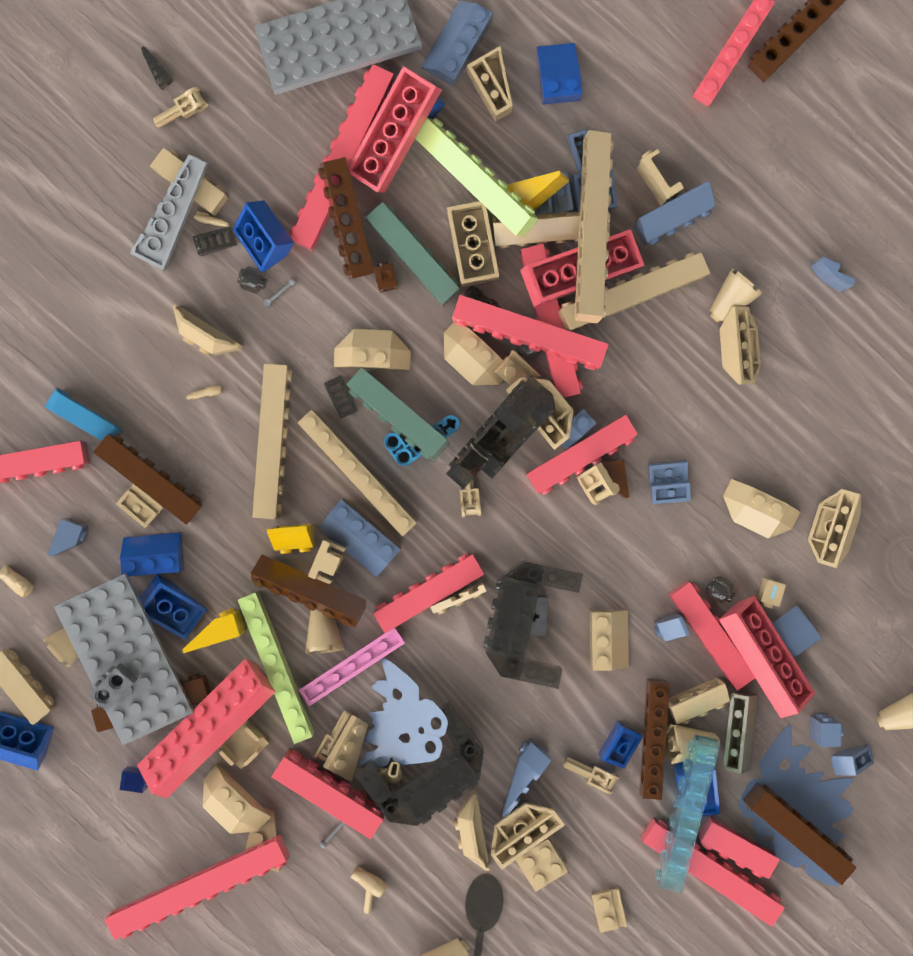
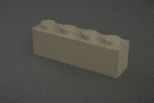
(740, 732)

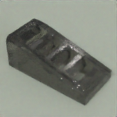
(160, 75)
(212, 234)
(332, 382)

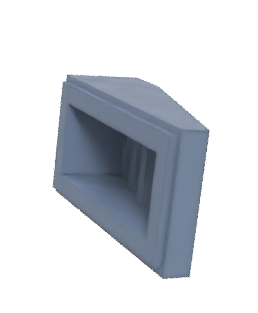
(570, 138)

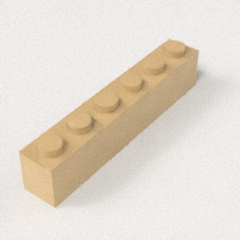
(549, 227)

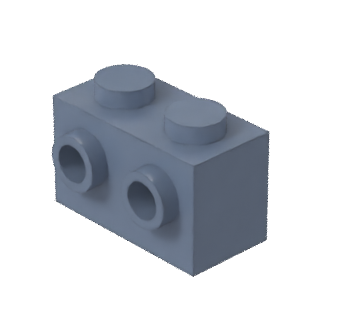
(825, 730)

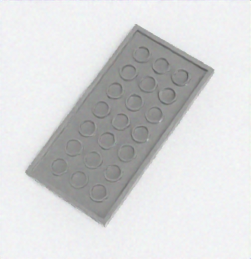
(335, 40)
(111, 629)

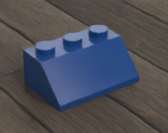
(262, 235)
(152, 554)
(23, 742)

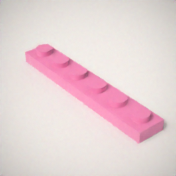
(351, 666)

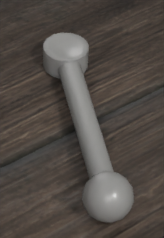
(267, 302)
(323, 843)

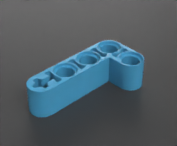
(79, 415)
(414, 455)

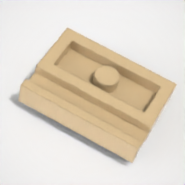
(513, 368)
(139, 506)
(609, 909)

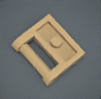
(592, 479)

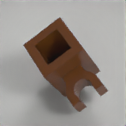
(385, 277)

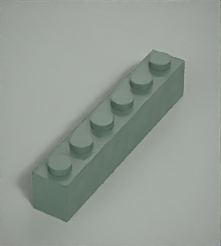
(412, 254)
(398, 414)

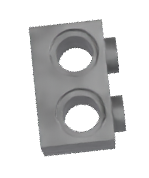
(114, 688)

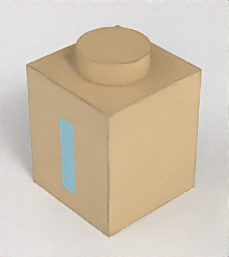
(771, 593)

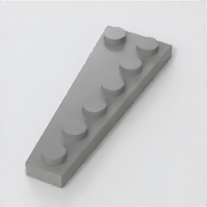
(164, 228)

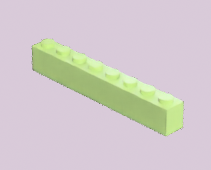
(476, 177)
(276, 667)

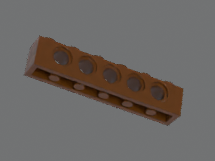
(764, 67)
(340, 169)
(654, 739)

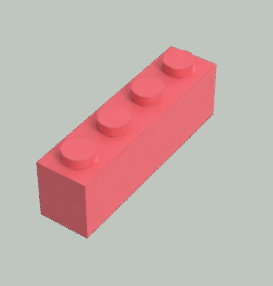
(738, 848)

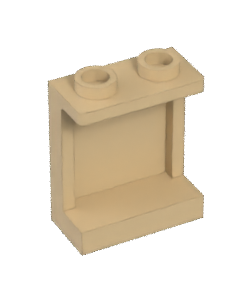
(655, 180)

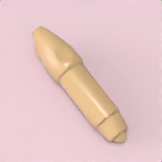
(205, 218)
(208, 391)

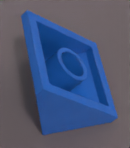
(620, 745)

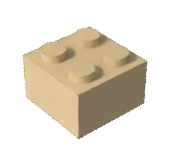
(542, 864)

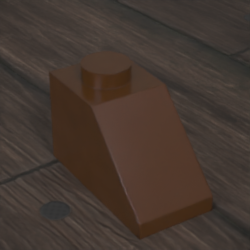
(617, 473)

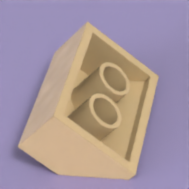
(609, 640)
(698, 701)

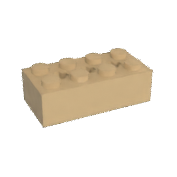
(480, 233)

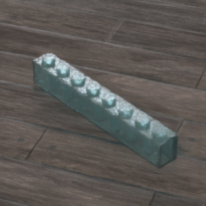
(687, 814)

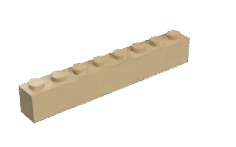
(643, 287)
(271, 441)
(357, 472)

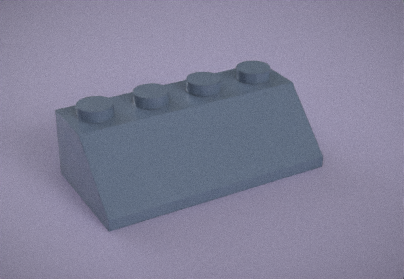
(458, 41)
(675, 214)
(360, 536)

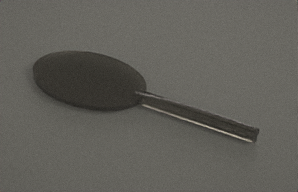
(483, 906)

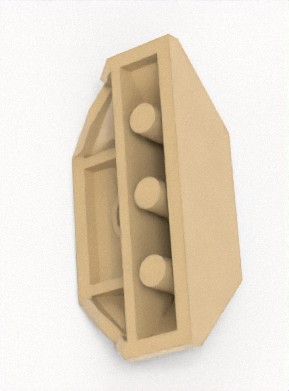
(203, 334)
(740, 345)
(372, 351)
(471, 356)
(558, 425)
(758, 510)
(835, 527)
(232, 803)
(472, 832)
(522, 832)

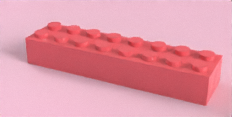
(206, 728)

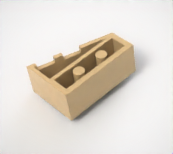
(491, 83)

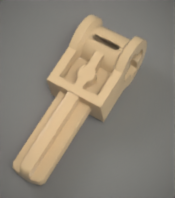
(185, 106)
(470, 498)
(330, 739)
(596, 776)

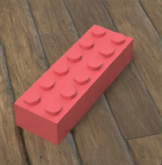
(394, 130)
(558, 274)
(767, 657)
(329, 793)

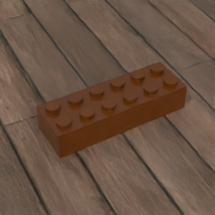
(800, 832)

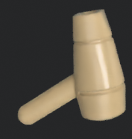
(16, 582)
(393, 772)
(372, 884)

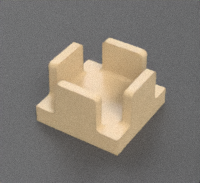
(327, 561)
(243, 745)

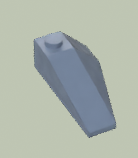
(529, 765)

